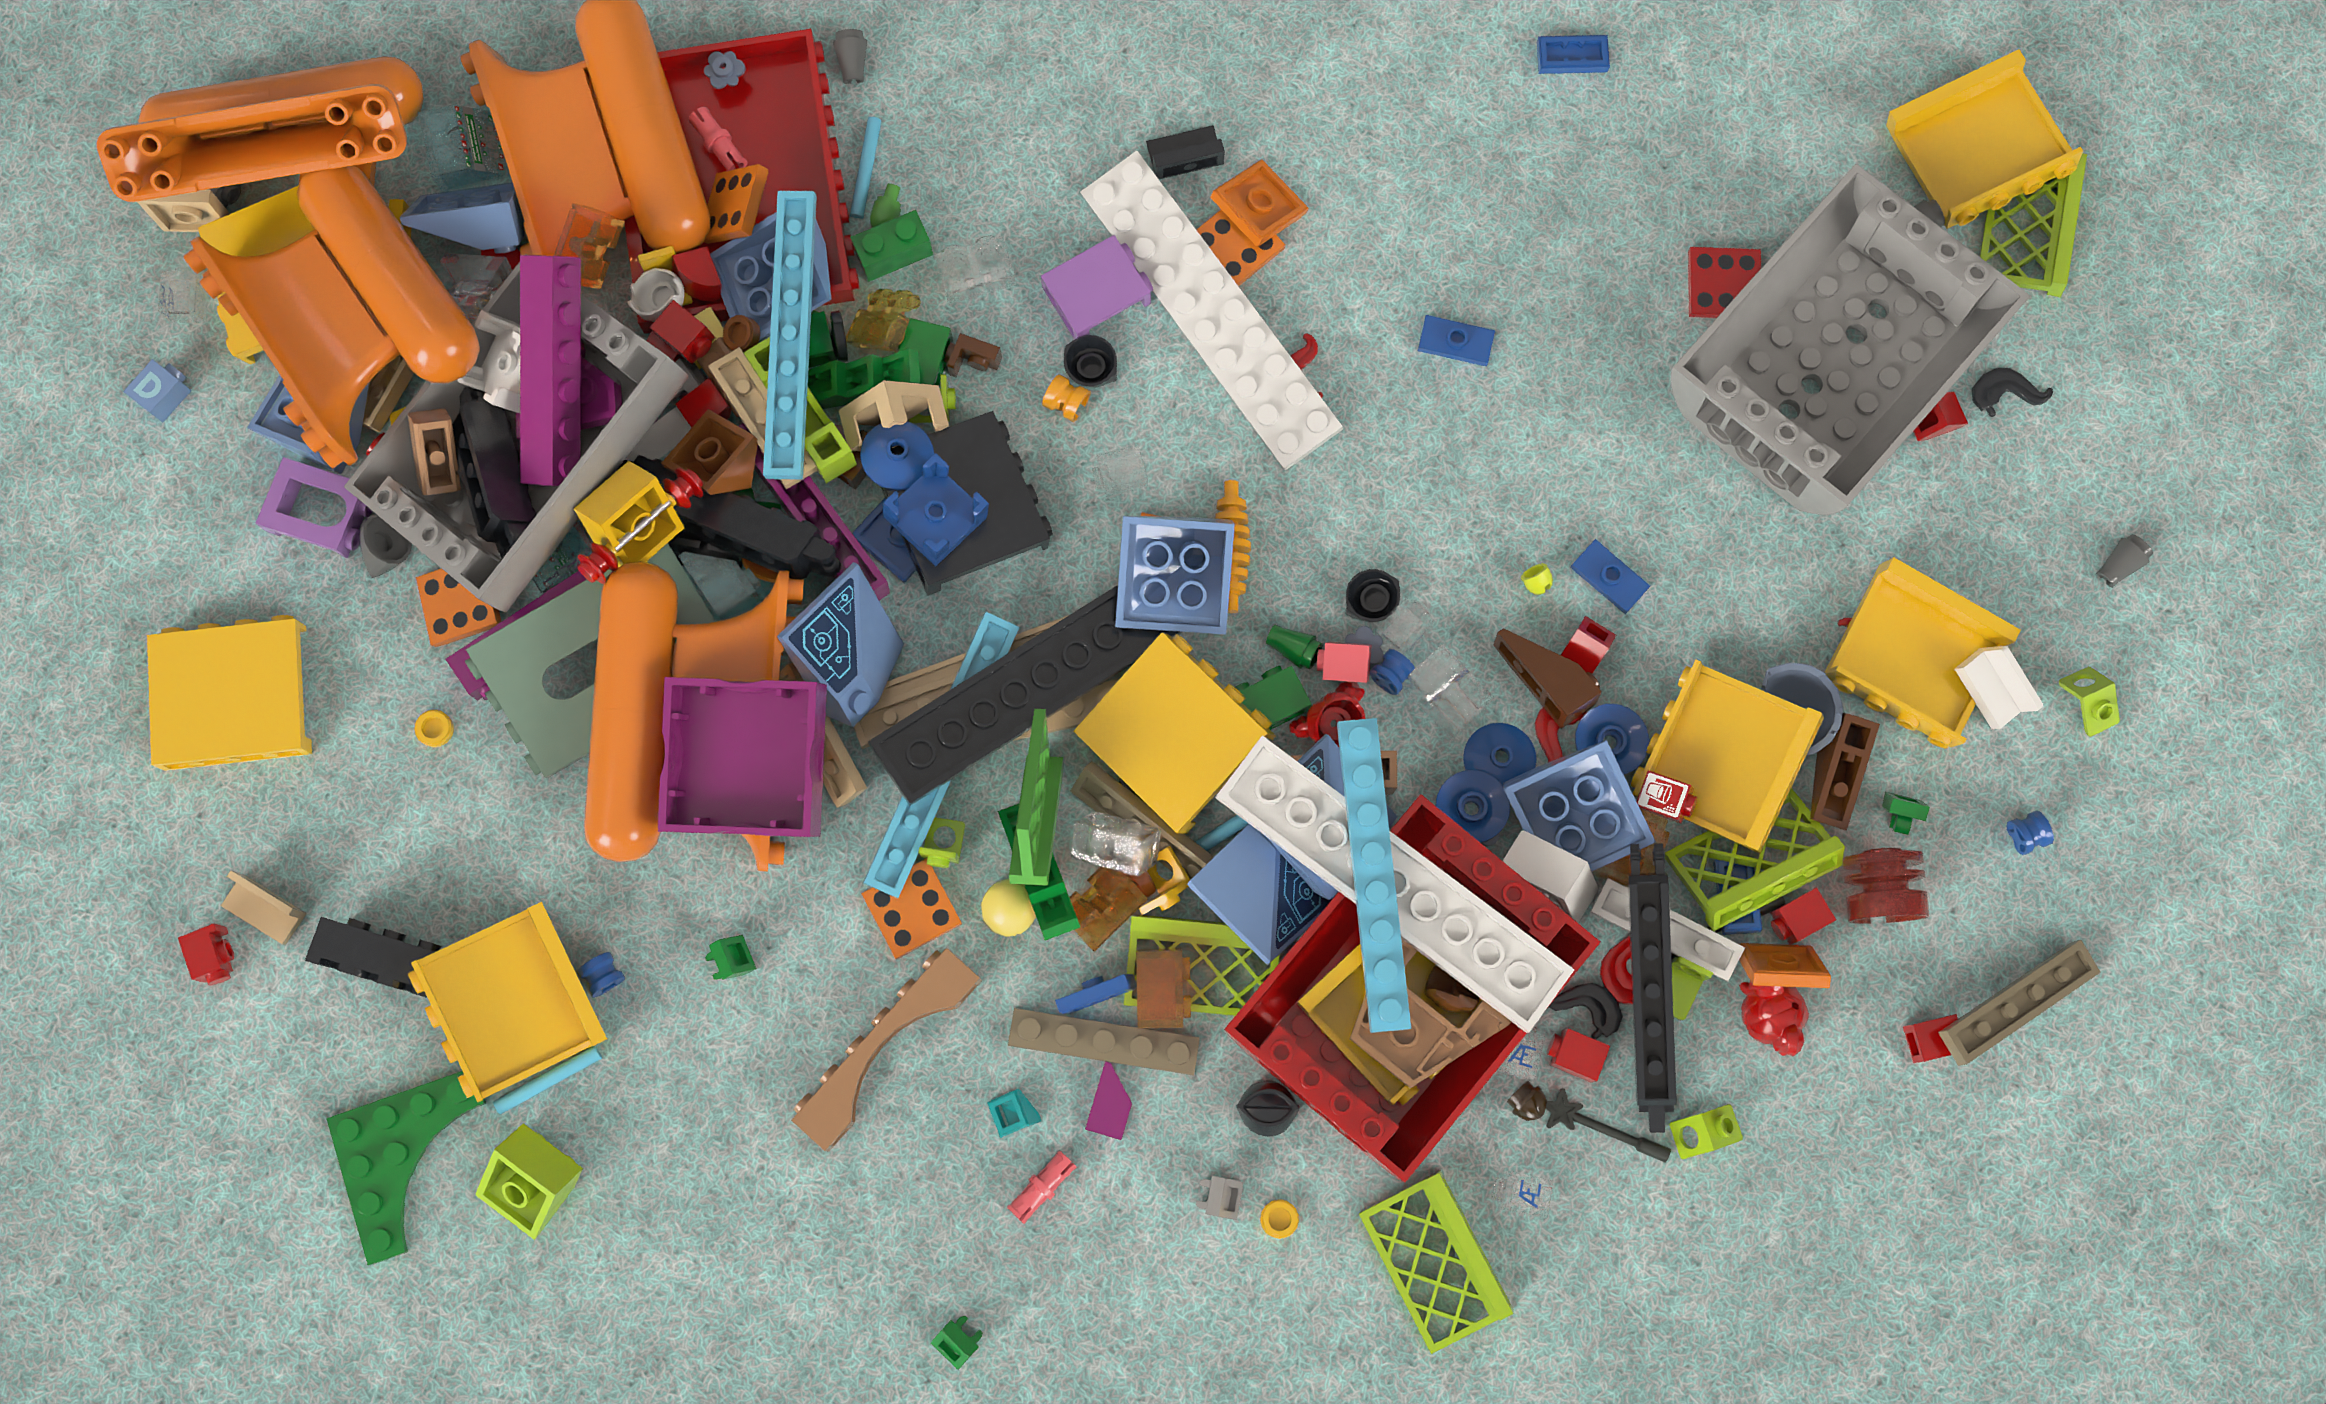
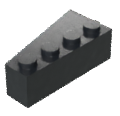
(367, 954)

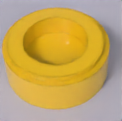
(434, 728)
(1279, 1219)

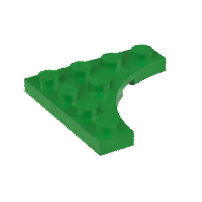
(380, 1151)

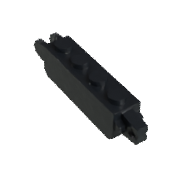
(491, 471)

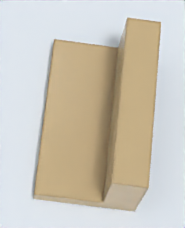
(262, 908)

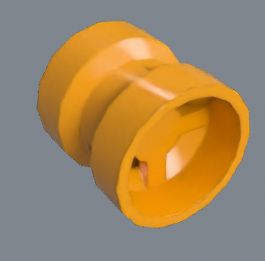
(1065, 397)

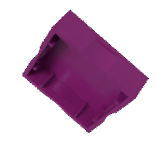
(742, 757)

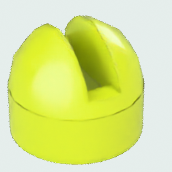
(1541, 580)

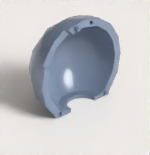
(1808, 688)

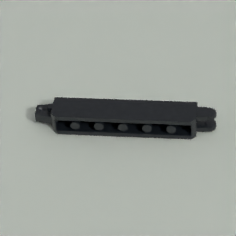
(752, 530)
(1652, 988)

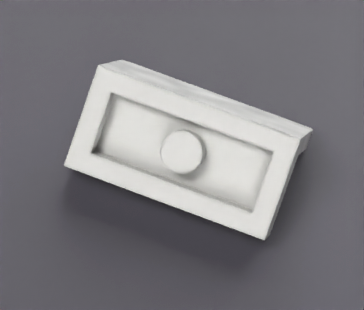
(1998, 685)

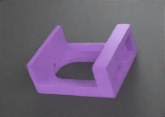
(281, 497)

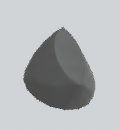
(382, 546)

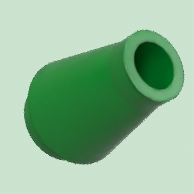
(1295, 646)

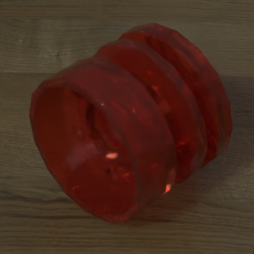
(1886, 886)

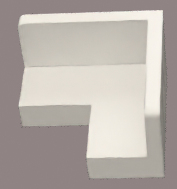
(1554, 873)

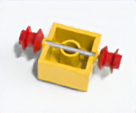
(632, 517)

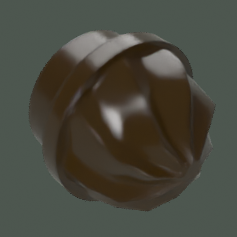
(1528, 1102)

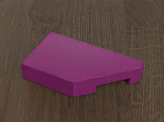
(1110, 1106)

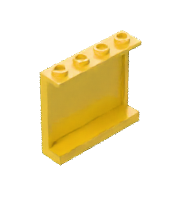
(1981, 140)
(254, 232)
(1906, 651)
(226, 693)
(1173, 730)
(1734, 750)
(507, 1002)
(1337, 1002)

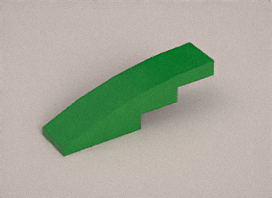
(841, 382)
(1049, 902)

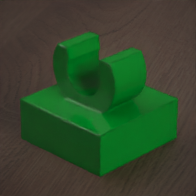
(1903, 811)
(731, 957)
(955, 1344)

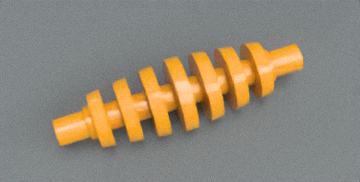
(1231, 508)

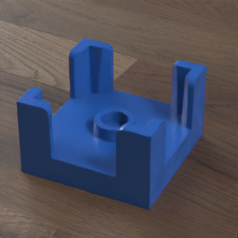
(935, 512)

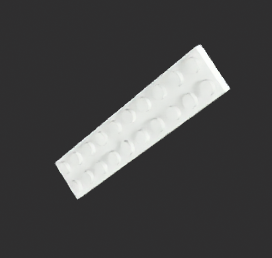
(1212, 311)
(1433, 908)

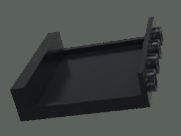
(983, 464)

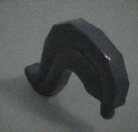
(838, 336)
(2000, 380)
(1598, 1000)

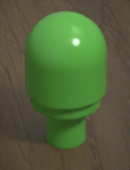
(886, 206)

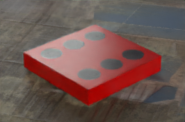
(1718, 277)

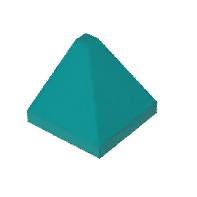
(1017, 1111)

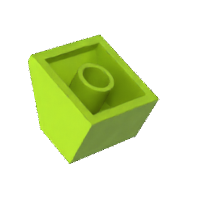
(528, 1180)

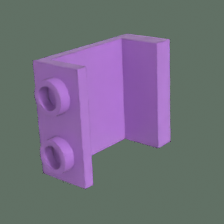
(1096, 286)

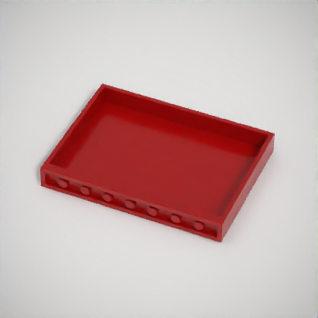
(775, 122)

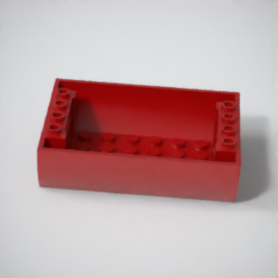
(1317, 1072)

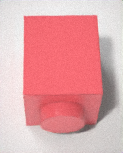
(1345, 661)

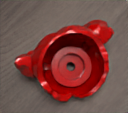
(1337, 706)
(1775, 1016)

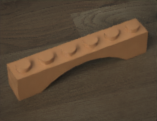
(833, 1107)

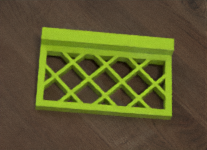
(2060, 234)
(1764, 886)
(1195, 932)
(1467, 1248)

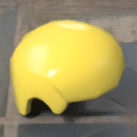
(1007, 908)

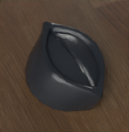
(1090, 361)
(1372, 595)
(1267, 1108)

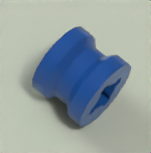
(1392, 671)
(2030, 832)
(600, 974)

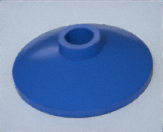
(892, 470)
(1620, 723)
(1494, 737)
(1482, 790)

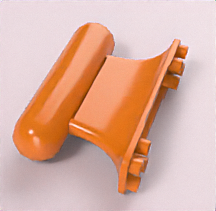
(263, 128)
(595, 133)
(341, 306)
(627, 715)

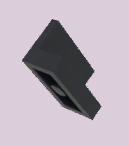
(1185, 152)

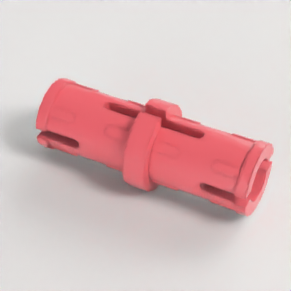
(717, 139)
(1041, 1187)

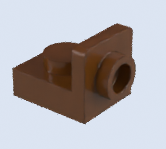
(977, 352)

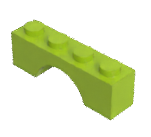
(822, 437)

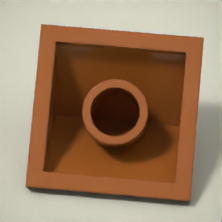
(717, 453)

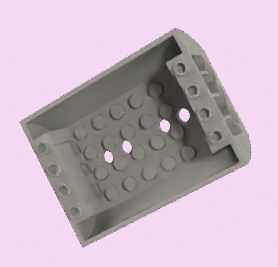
(1792, 327)
(444, 522)

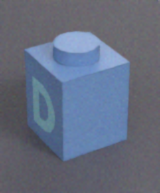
(158, 389)

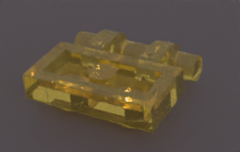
(884, 320)

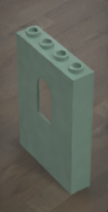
(521, 652)

